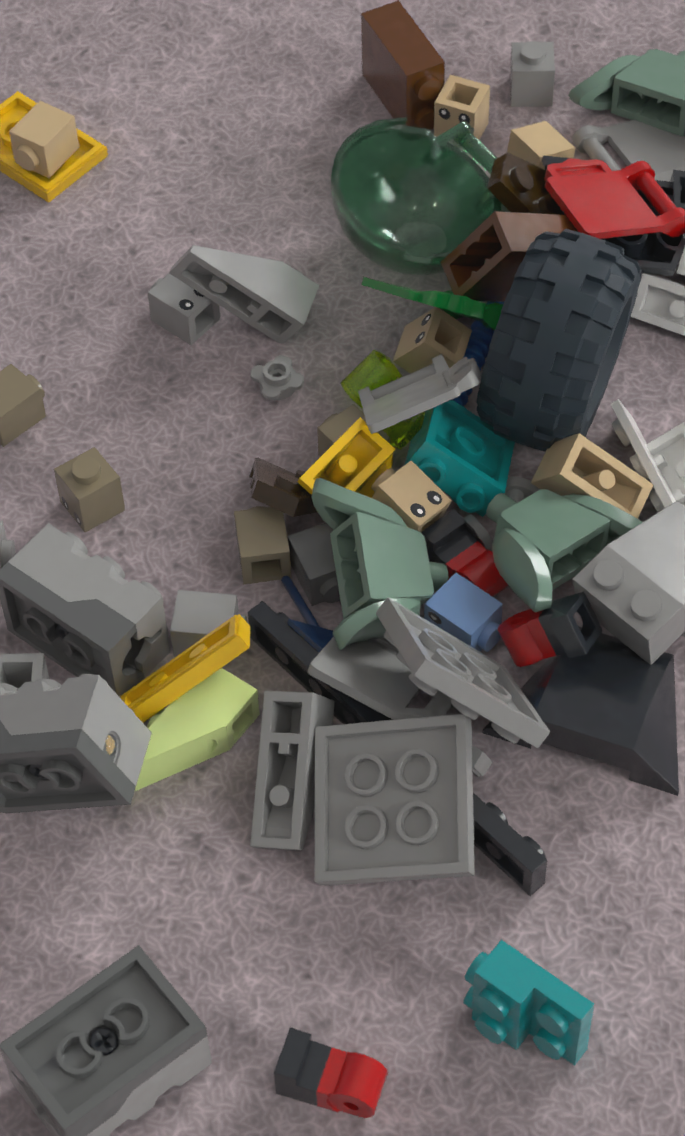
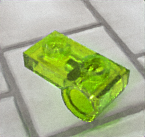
(375, 372)

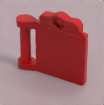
(607, 202)

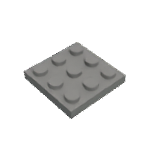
(462, 673)
(394, 800)

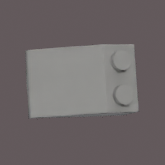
(640, 584)

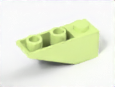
(198, 726)

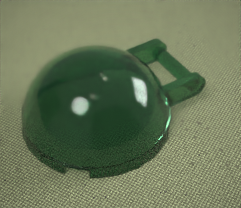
(411, 194)

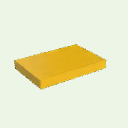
(79, 163)

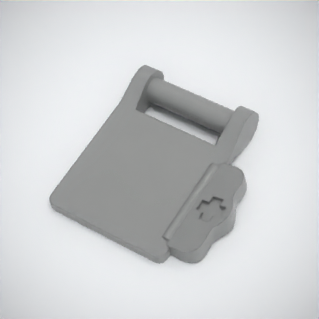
(634, 143)
(417, 392)
(375, 678)

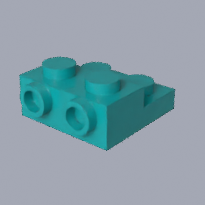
(462, 456)
(520, 998)

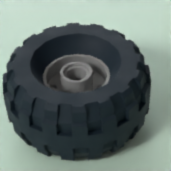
(557, 338)

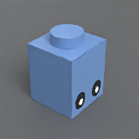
(466, 613)

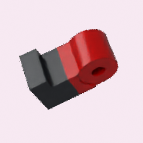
(462, 553)
(551, 631)
(328, 1076)

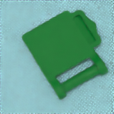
(454, 305)

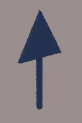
(310, 631)

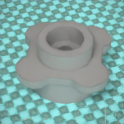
(277, 387)

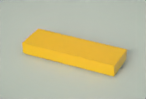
(189, 668)

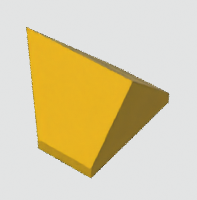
(352, 461)

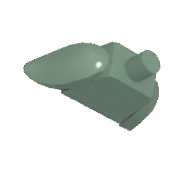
(639, 89)
(550, 539)
(373, 560)

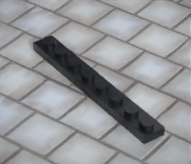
(515, 855)

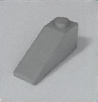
(250, 287)
(287, 768)

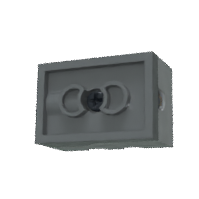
(83, 610)
(68, 746)
(107, 1050)

